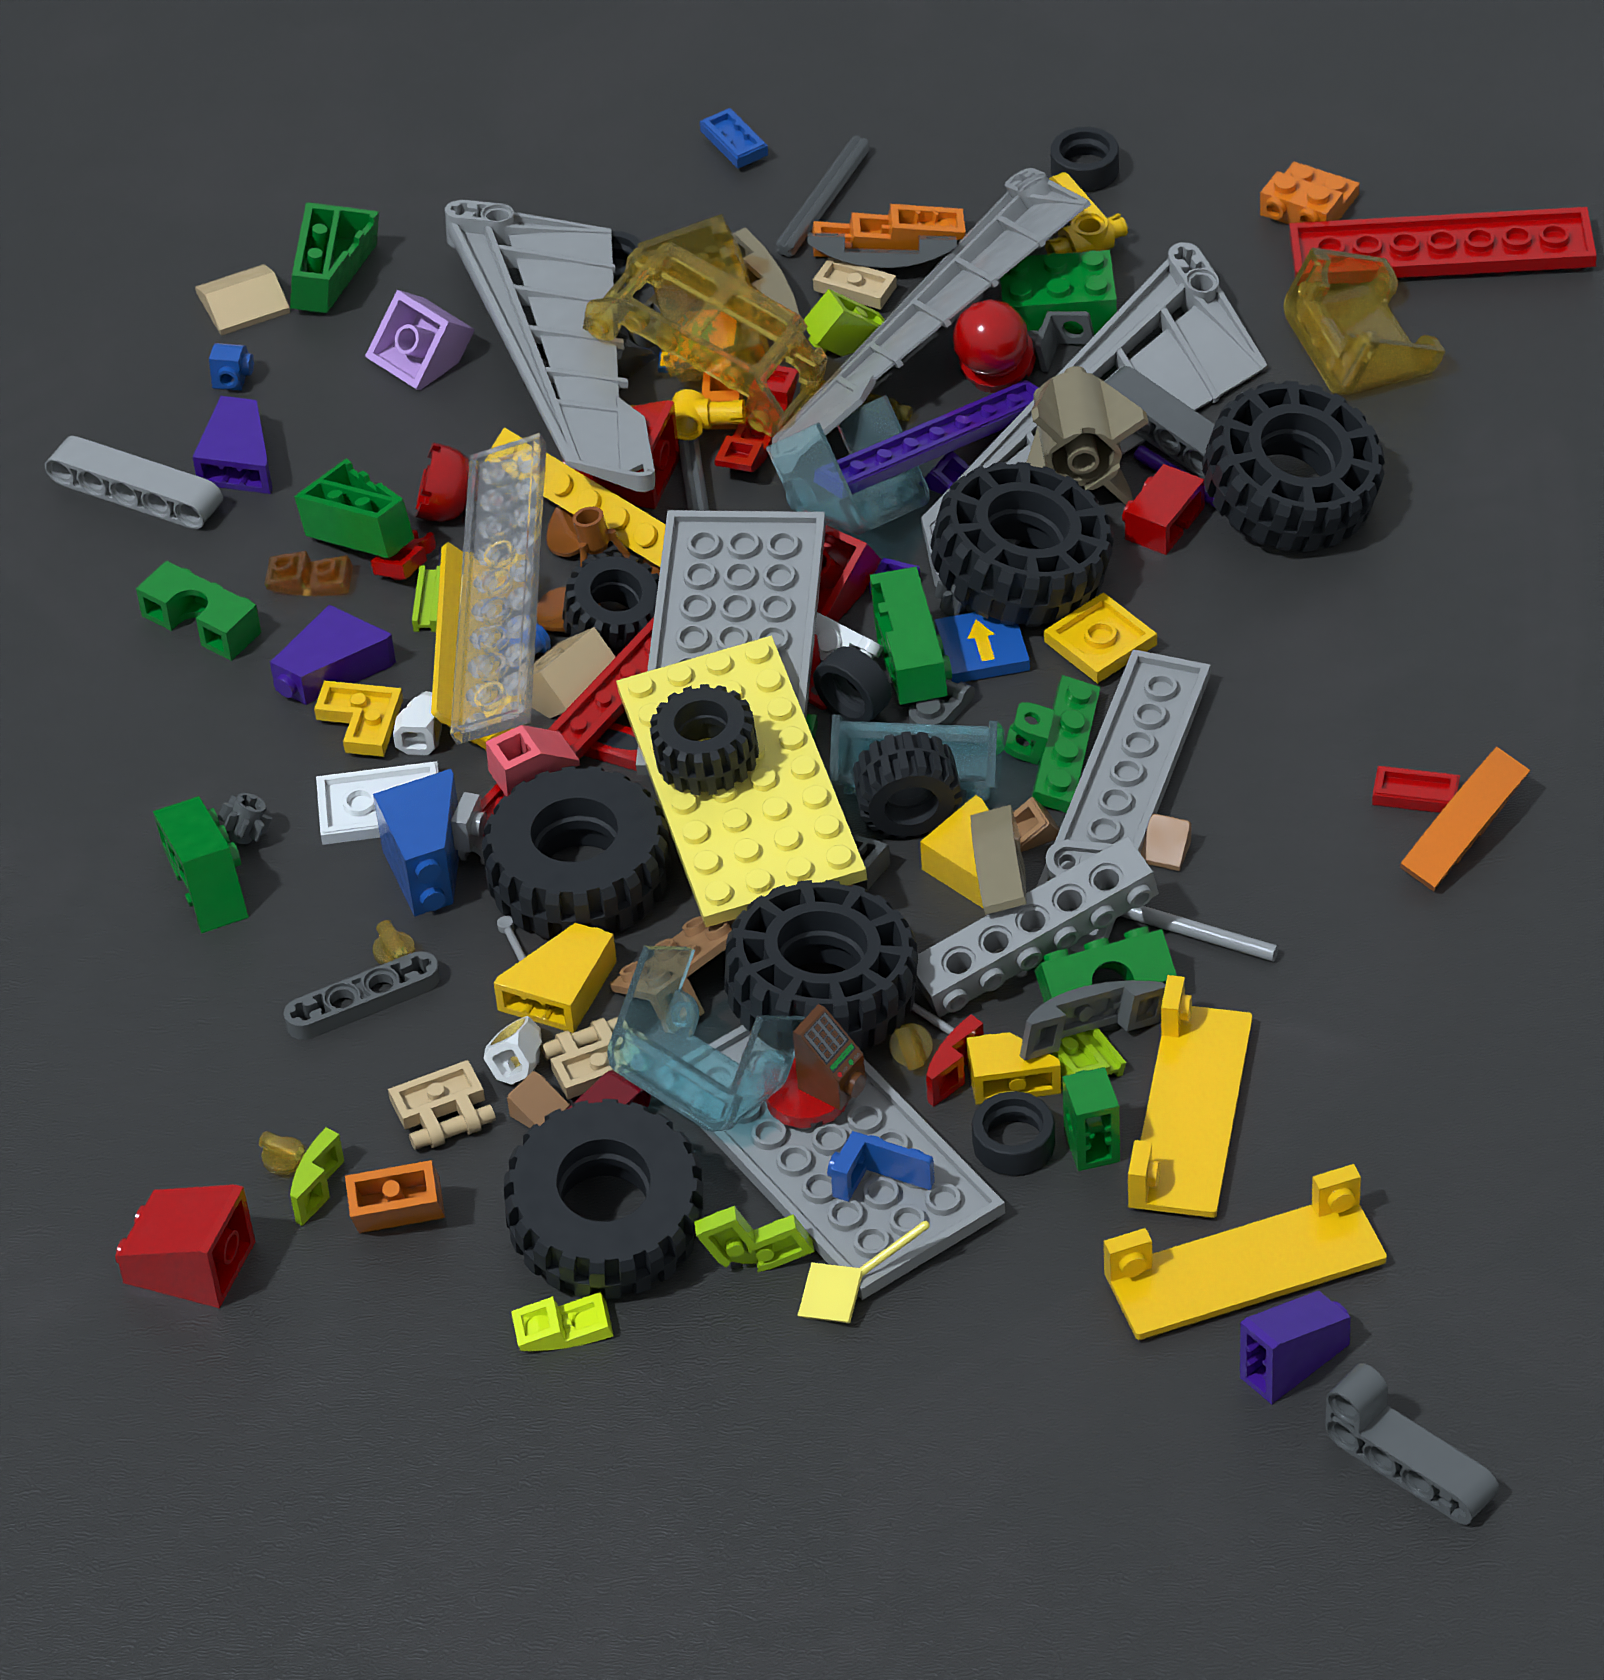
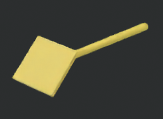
(833, 1289)

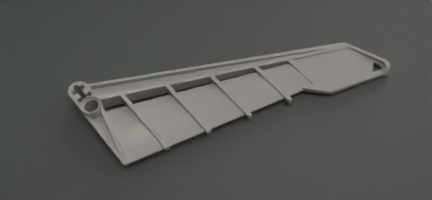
(999, 241)
(561, 272)
(1191, 358)

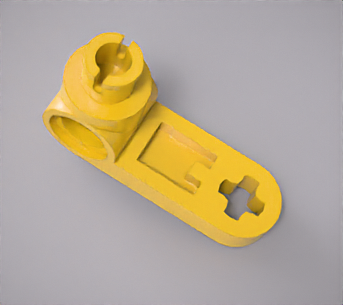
(1088, 229)

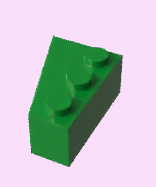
(329, 253)
(354, 512)
(908, 636)
(204, 862)

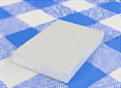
(348, 801)

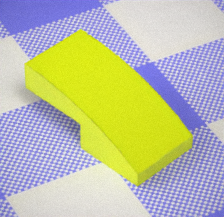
(554, 1327)

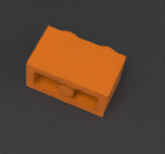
(394, 1196)

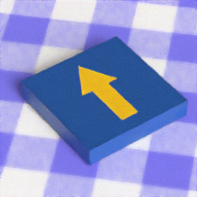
(981, 647)

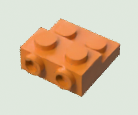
(1306, 195)

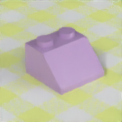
(418, 340)

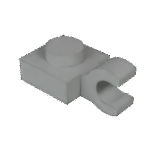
(468, 826)

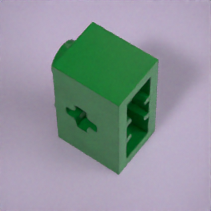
(1091, 1118)

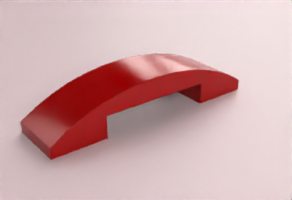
(747, 447)

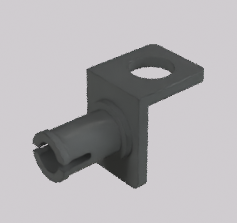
(1054, 333)

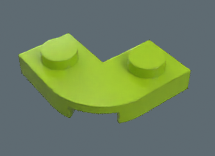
(733, 1239)

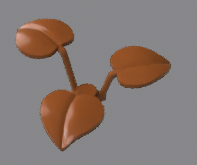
(568, 536)

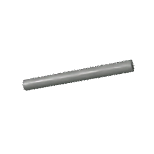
(1203, 932)

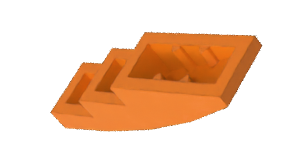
(896, 230)
(1464, 818)

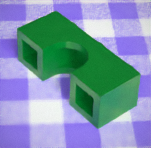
(223, 618)
(1137, 957)

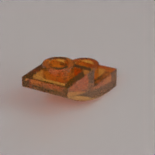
(300, 576)

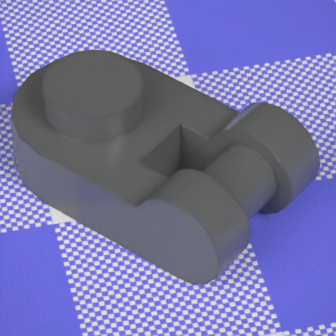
(939, 711)

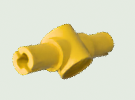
(699, 413)

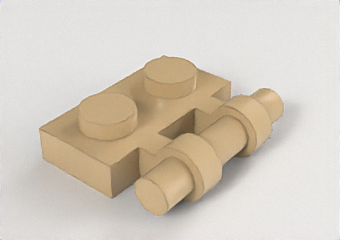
(580, 1056)
(438, 1095)

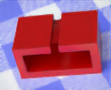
(1164, 501)

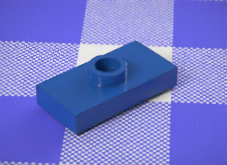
(734, 138)

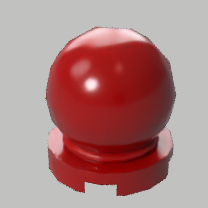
(993, 345)

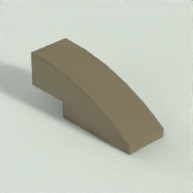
(998, 859)

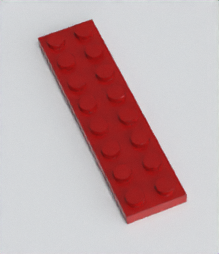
(1458, 241)

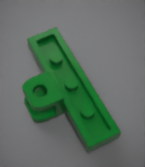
(1056, 740)

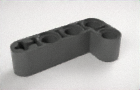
(1403, 1450)

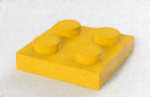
(1099, 637)

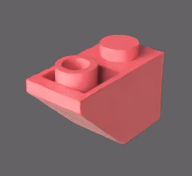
(525, 753)

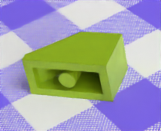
(840, 323)

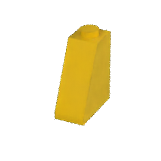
(949, 852)
(558, 978)

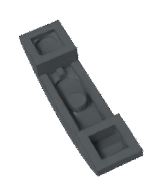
(929, 248)
(1089, 1007)

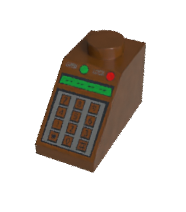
(827, 1060)

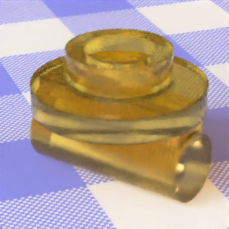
(391, 943)
(911, 1045)
(280, 1153)

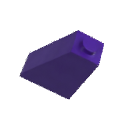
(234, 448)
(331, 649)
(1291, 1343)

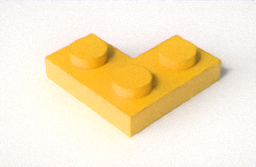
(366, 708)

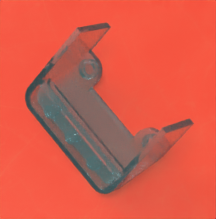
(818, 485)
(975, 751)
(662, 1056)

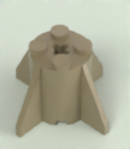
(1082, 430)

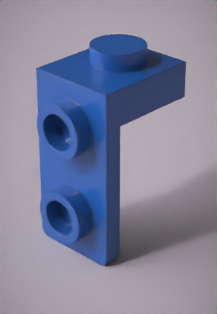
(879, 1156)

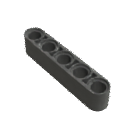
(1171, 424)

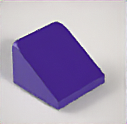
(945, 472)

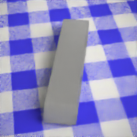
(134, 482)

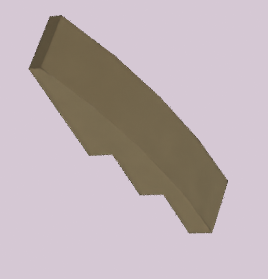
(764, 271)

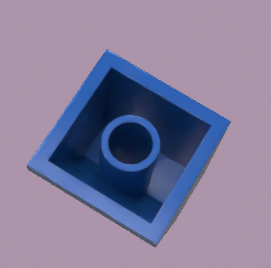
(420, 839)

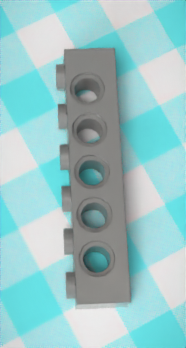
(1046, 908)

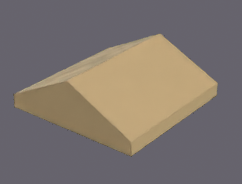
(243, 299)

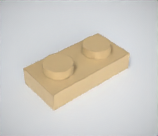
(855, 282)

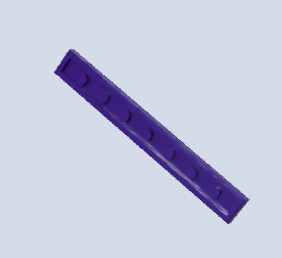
(935, 437)

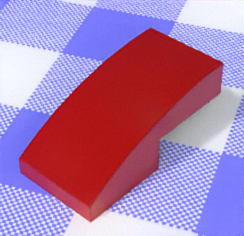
(947, 1065)

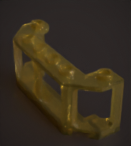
(724, 294)

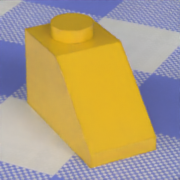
(998, 1068)

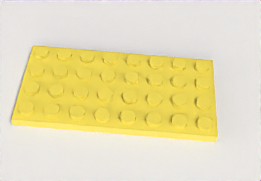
(775, 823)

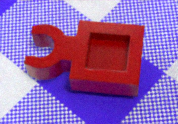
(407, 560)

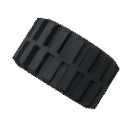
(614, 581)
(699, 716)
(906, 784)

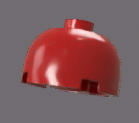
(443, 485)

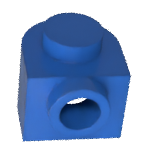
(230, 366)

